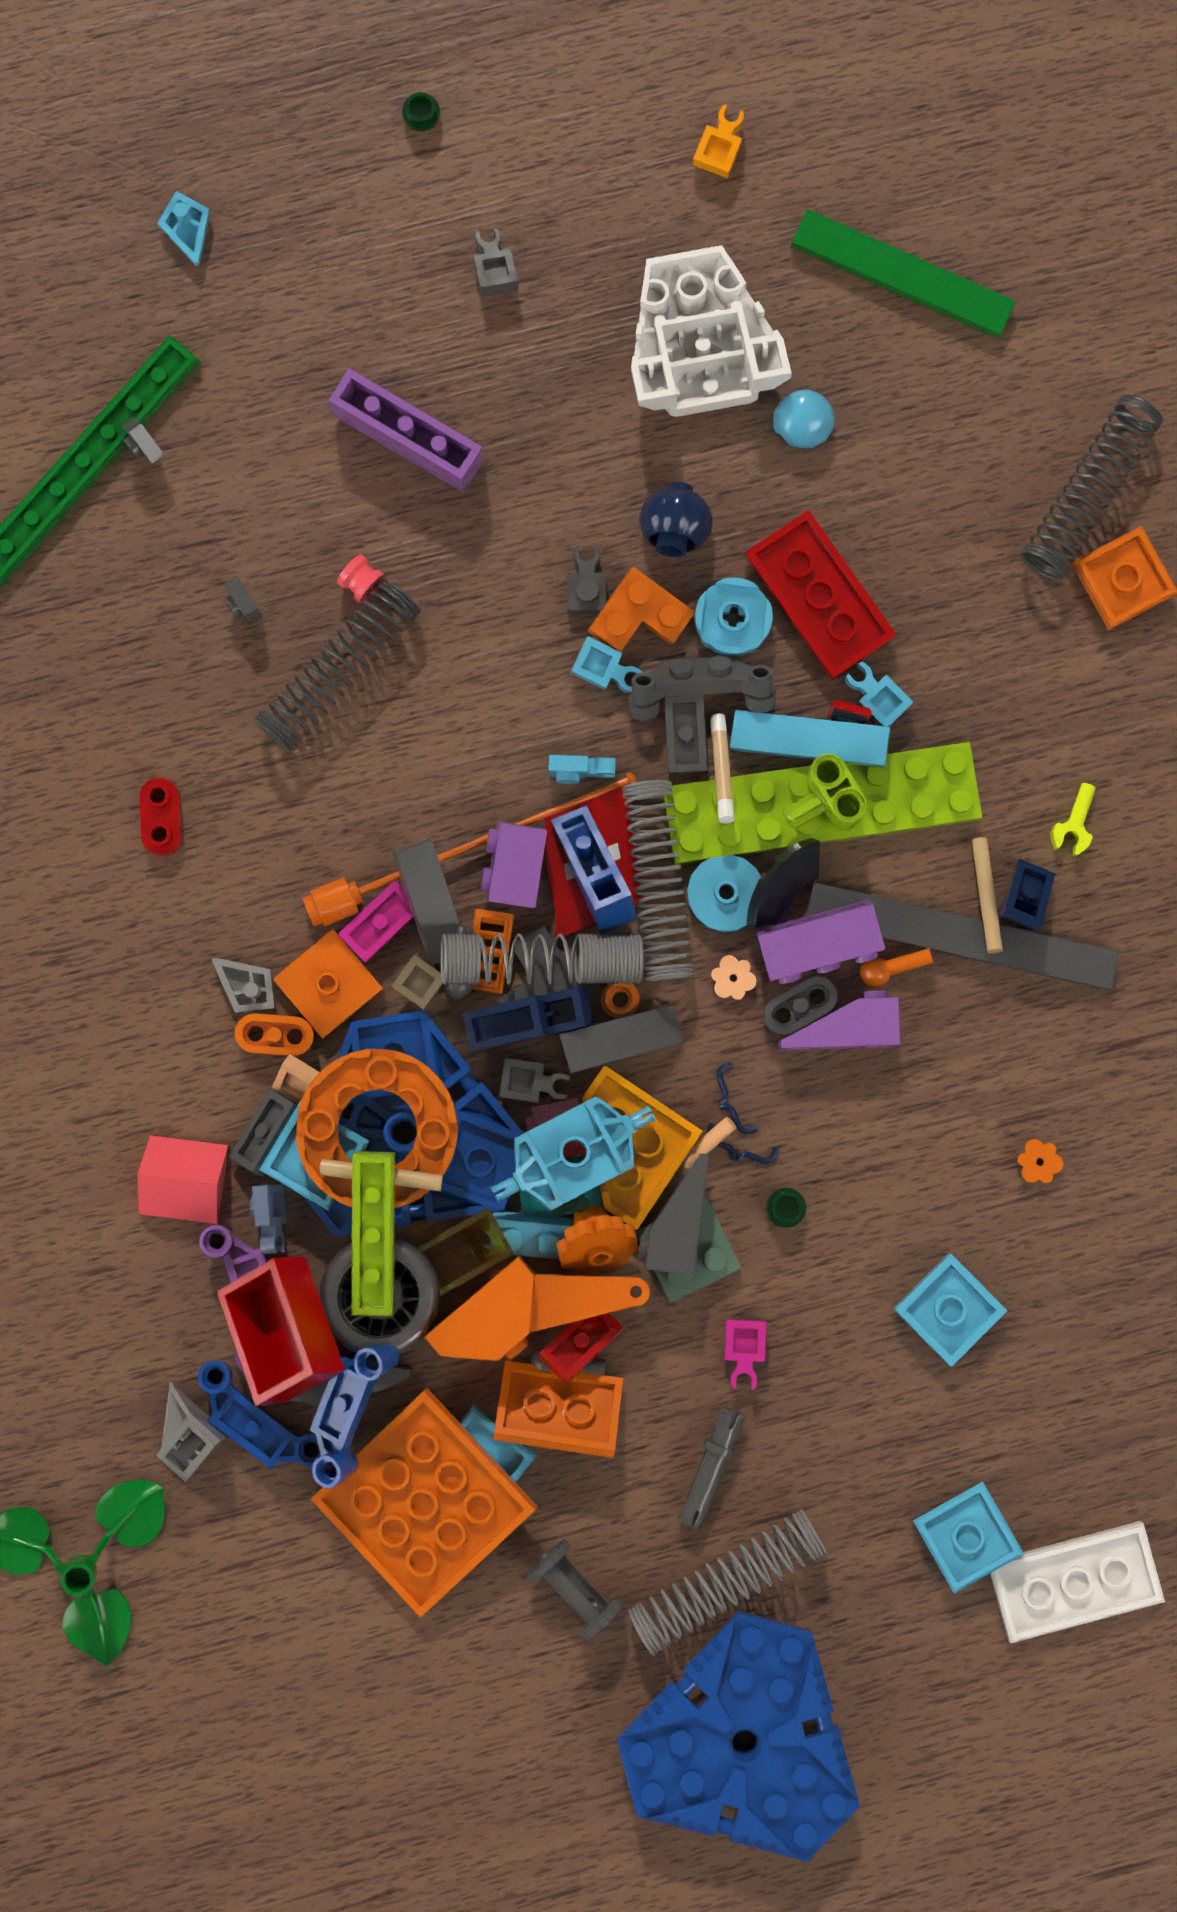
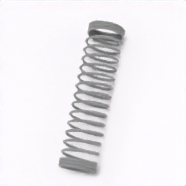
(641, 791)
(645, 1625)

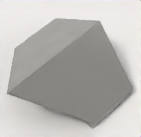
(186, 1435)

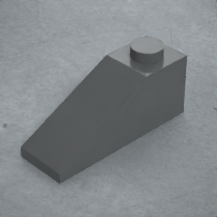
(675, 1231)

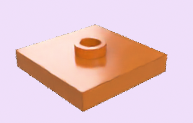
(1125, 578)
(328, 984)

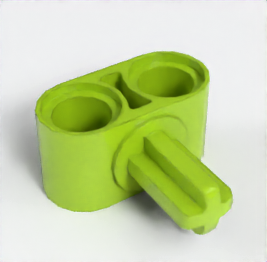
(826, 795)

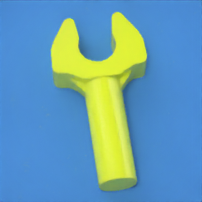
(1075, 824)

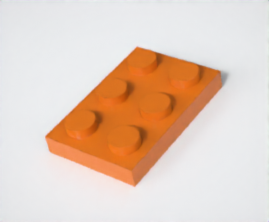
(546, 1413)

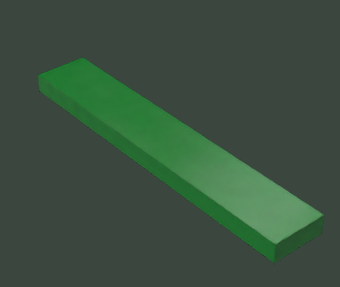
(902, 274)

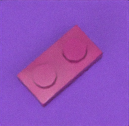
(378, 922)

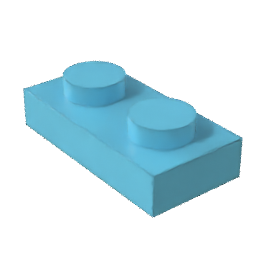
(531, 1233)

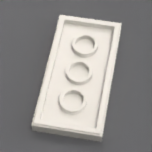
(1077, 1582)

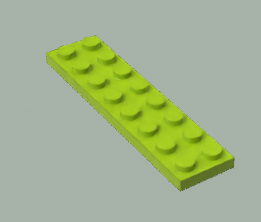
(909, 794)

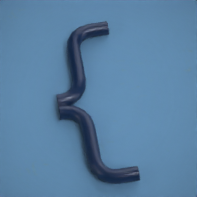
(728, 1107)
(744, 1154)

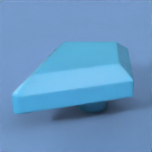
(186, 225)

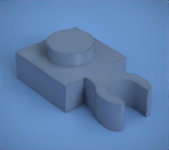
(269, 1211)

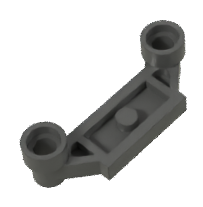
(701, 677)

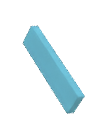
(809, 738)

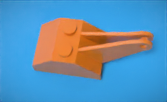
(524, 1302)

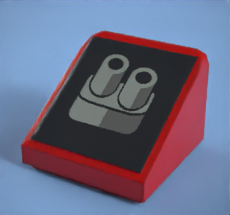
(848, 712)

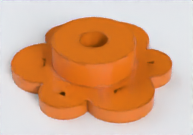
(1050, 1164)

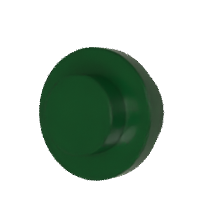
(421, 112)
(786, 1207)

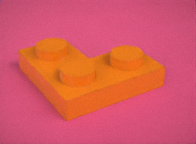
(639, 602)

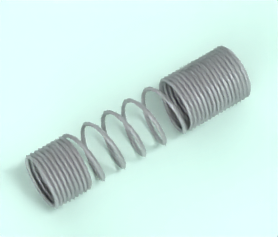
(594, 958)

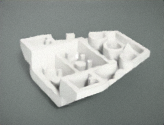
(702, 337)

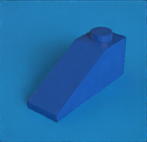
(594, 870)

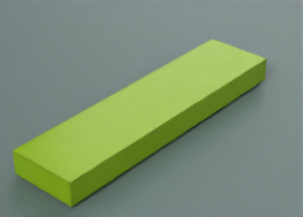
(373, 1233)

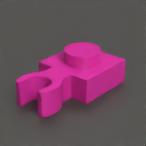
(744, 1344)

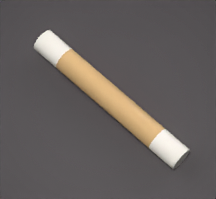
(722, 768)

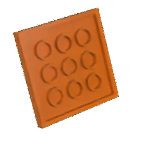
(425, 1503)

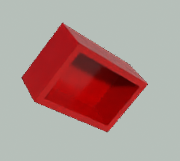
(280, 1330)

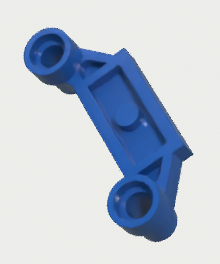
(342, 1410)
(251, 1424)

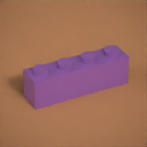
(406, 430)

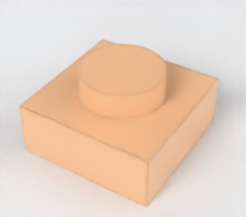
(294, 1078)

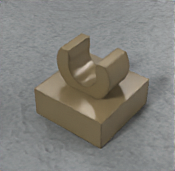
(418, 982)

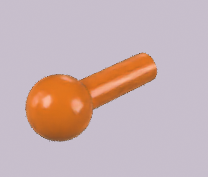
(878, 971)

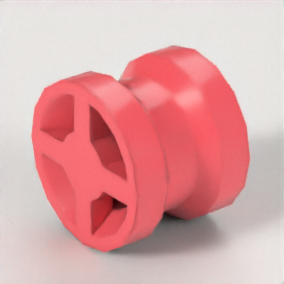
(360, 578)

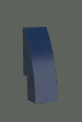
(529, 1019)

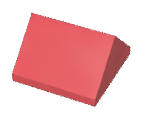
(182, 1179)

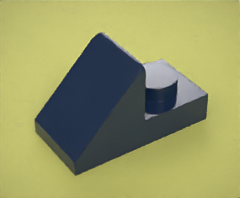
(1027, 895)

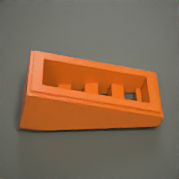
(496, 918)

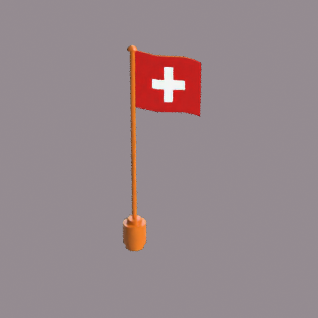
(339, 900)

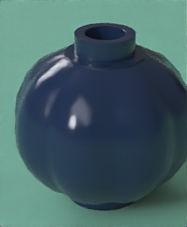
(676, 520)

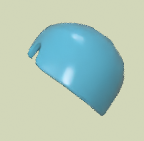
(804, 419)

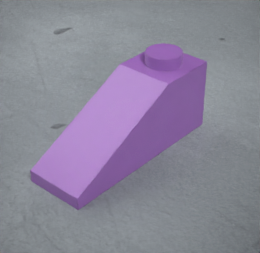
(860, 1024)

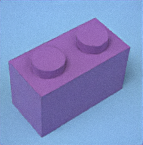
(514, 864)

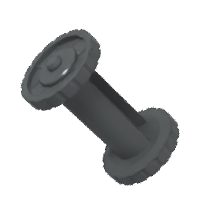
(575, 1590)

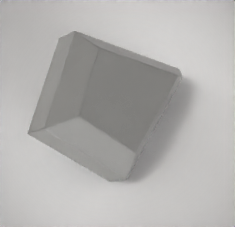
(246, 985)

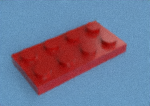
(820, 595)

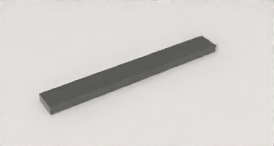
(966, 939)

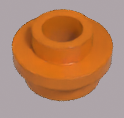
(620, 1012)

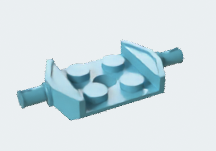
(549, 1176)

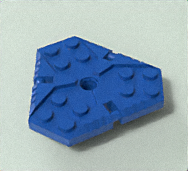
(484, 1128)
(786, 1785)

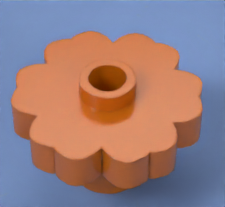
(596, 1243)

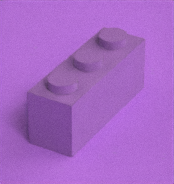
(821, 941)

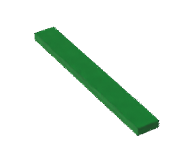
(91, 454)

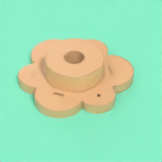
(744, 979)

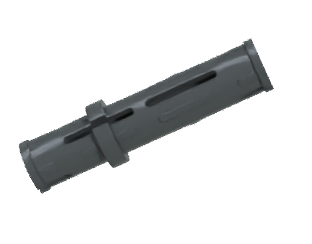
(711, 1467)

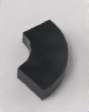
(784, 880)

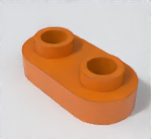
(275, 1034)

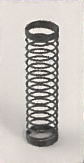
(1053, 555)
(393, 596)

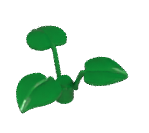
(92, 1621)

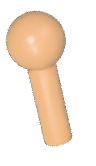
(707, 1143)

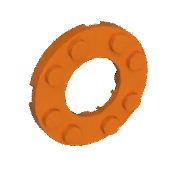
(372, 1071)

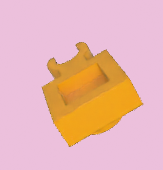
(719, 146)

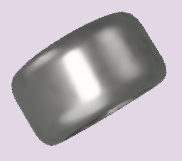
(415, 1301)

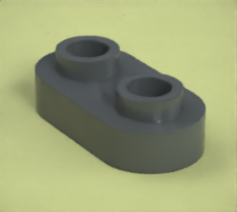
(798, 1005)

